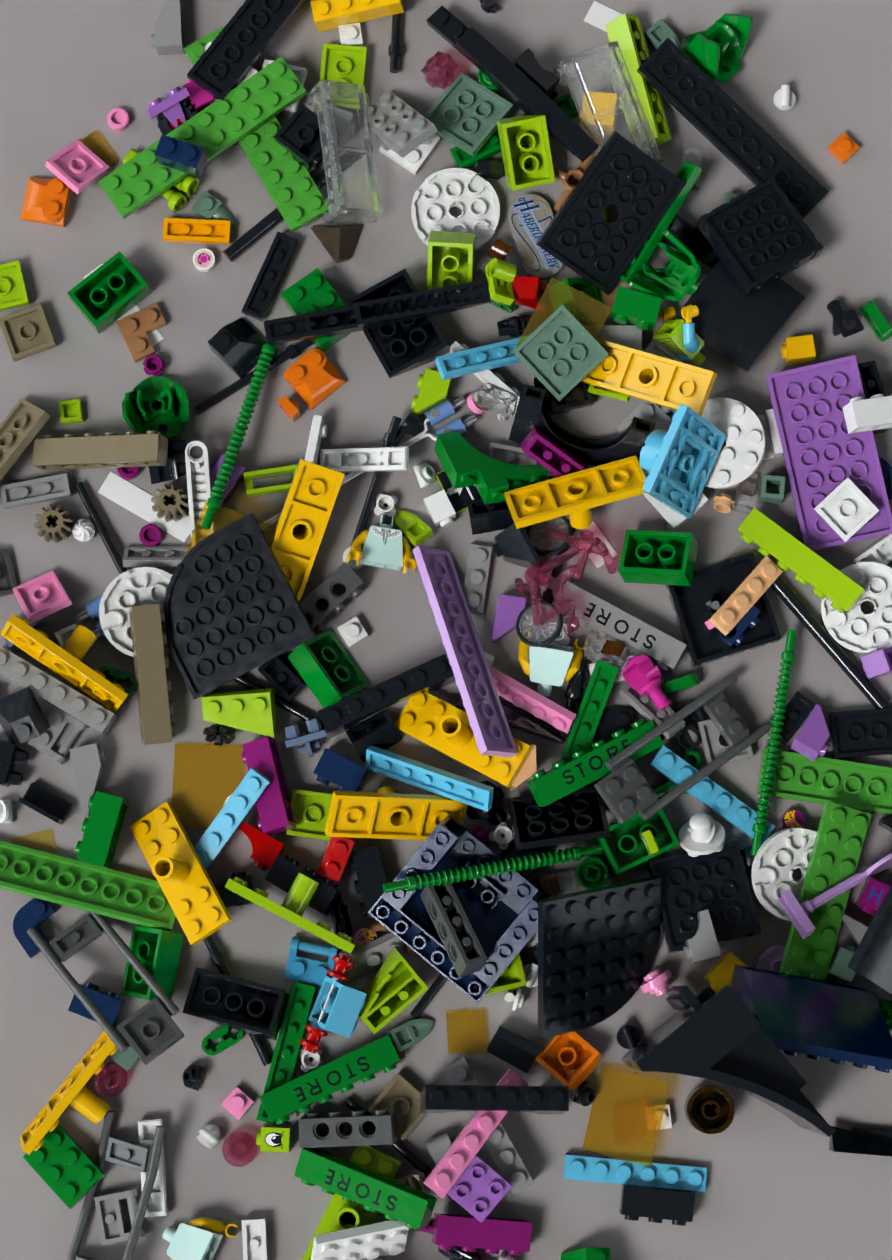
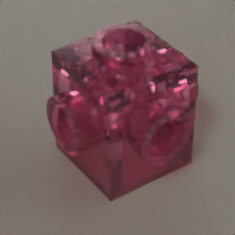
(441, 70)

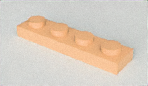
(745, 595)

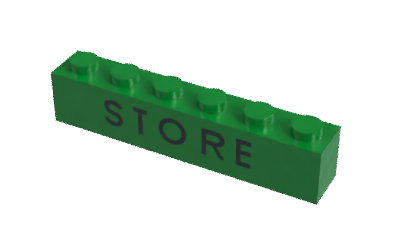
(588, 765)
(328, 1079)
(365, 1187)

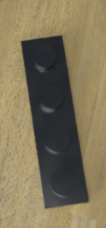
(270, 276)

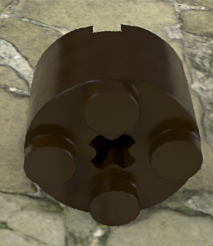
(723, 1109)

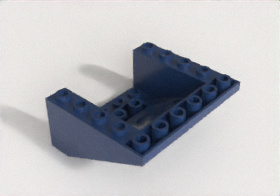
(498, 906)
(816, 1017)

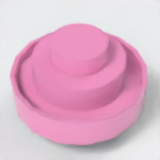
(656, 982)

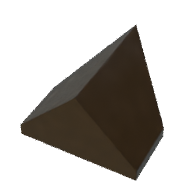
(338, 239)

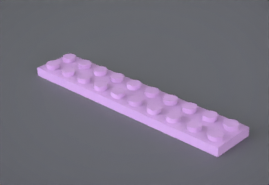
(465, 652)

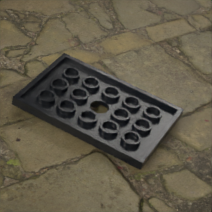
(617, 177)

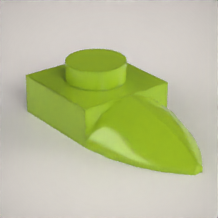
(412, 527)

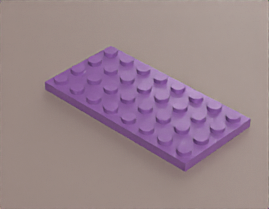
(820, 450)

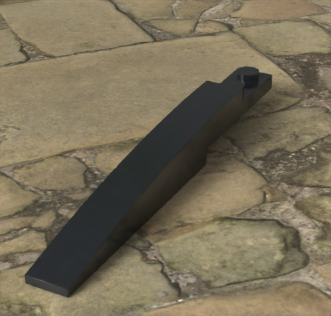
(512, 82)
(377, 312)

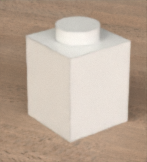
(440, 509)

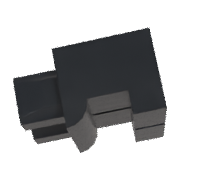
(173, 469)
(9, 755)

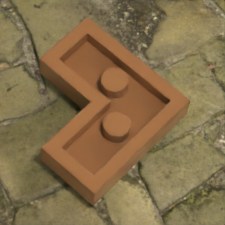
(135, 330)

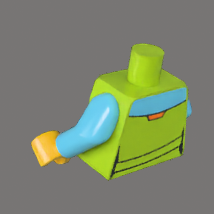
(680, 335)

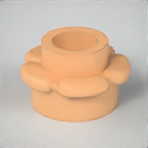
(723, 503)

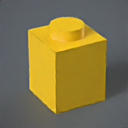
(798, 350)

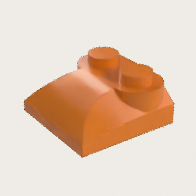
(46, 201)
(313, 377)
(569, 1059)

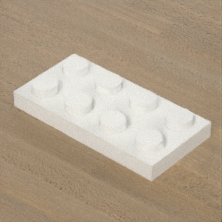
(361, 1242)

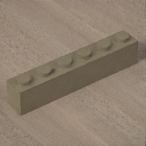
(100, 451)
(151, 674)

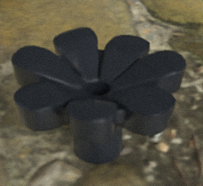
(218, 733)

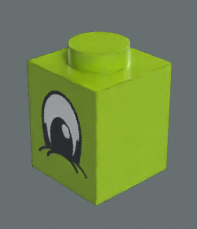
(274, 1139)

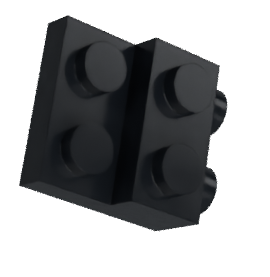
(302, 137)
(576, 398)

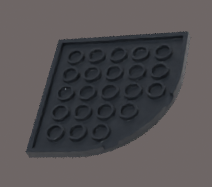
(230, 608)
(594, 952)

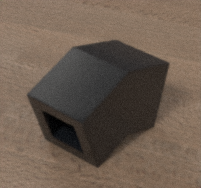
(490, 169)

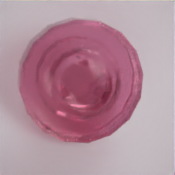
(110, 1080)
(239, 1148)

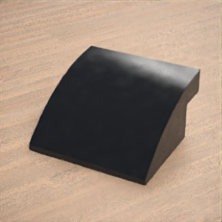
(738, 323)

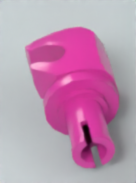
(645, 679)

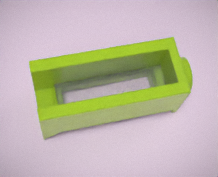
(269, 481)

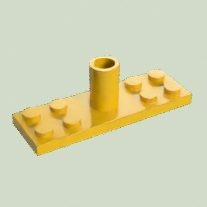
(652, 378)
(576, 493)
(308, 504)
(66, 660)
(450, 733)
(389, 814)
(180, 873)
(72, 1093)

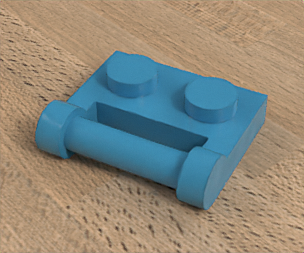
(307, 969)

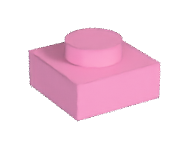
(237, 1102)

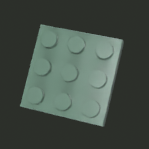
(468, 114)
(560, 353)

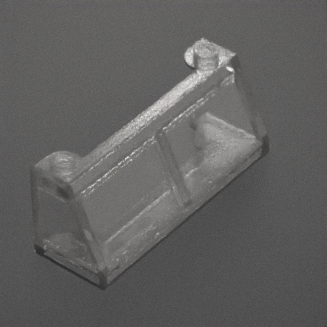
(607, 97)
(346, 153)

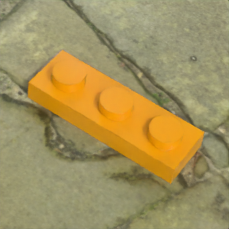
(196, 231)

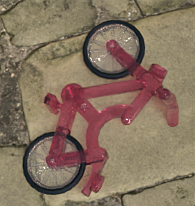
(542, 621)

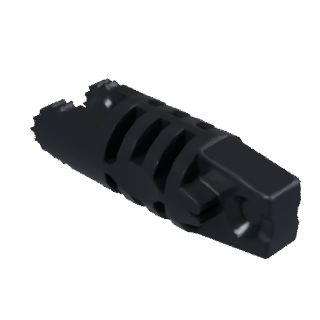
(513, 326)

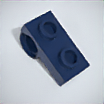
(749, 619)

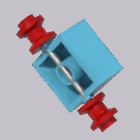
(335, 1006)

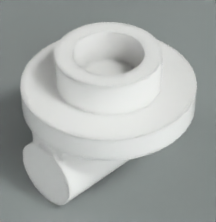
(784, 98)
(425, 474)
(6, 814)
(531, 975)
(517, 1000)

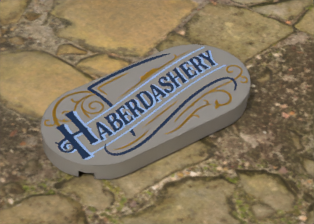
(528, 220)

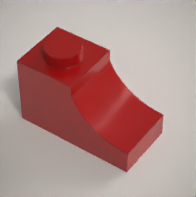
(528, 290)
(264, 847)

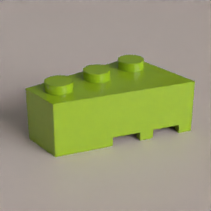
(242, 709)
(391, 991)

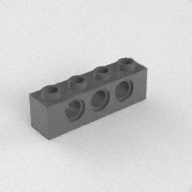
(344, 577)
(454, 929)
(311, 1136)

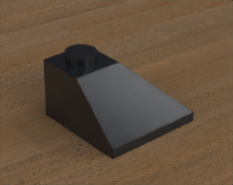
(238, 346)
(516, 547)
(22, 716)

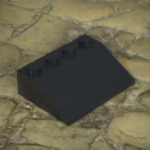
(403, 344)
(567, 820)

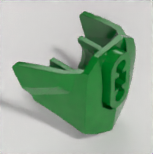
(720, 46)
(671, 280)
(140, 406)

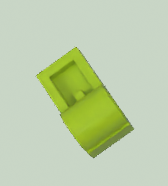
(499, 278)

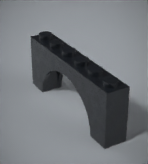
(534, 413)
(420, 679)
(494, 1098)

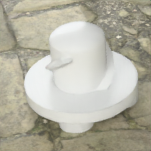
(702, 835)

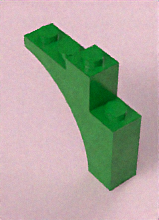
(491, 477)

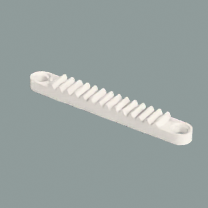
(197, 482)

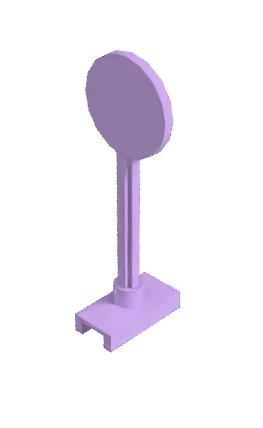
(799, 913)

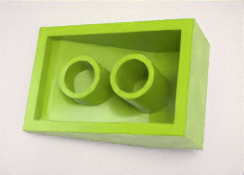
(450, 258)

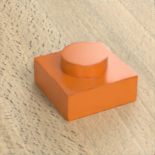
(843, 148)
(290, 407)

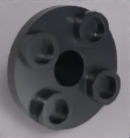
(496, 814)

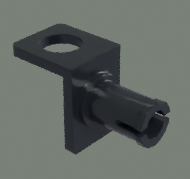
(844, 321)

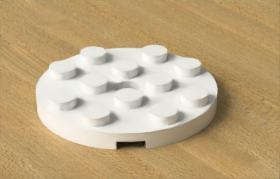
(456, 189)
(743, 446)
(130, 588)
(858, 630)
(774, 866)

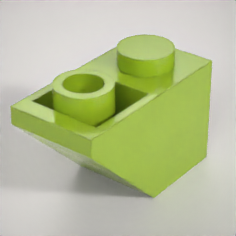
(431, 391)

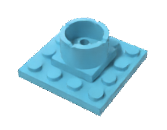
(680, 460)

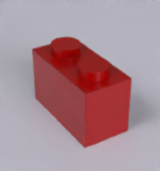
(335, 857)

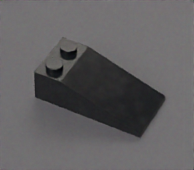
(236, 1003)

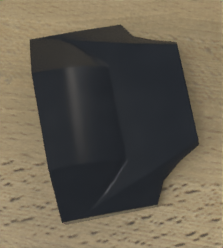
(283, 677)

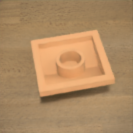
(527, 769)

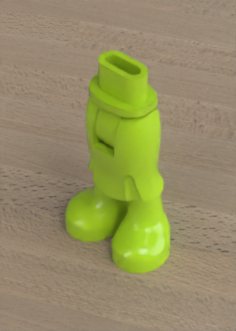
(175, 200)

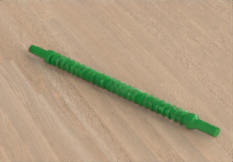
(214, 502)
(788, 657)
(411, 883)

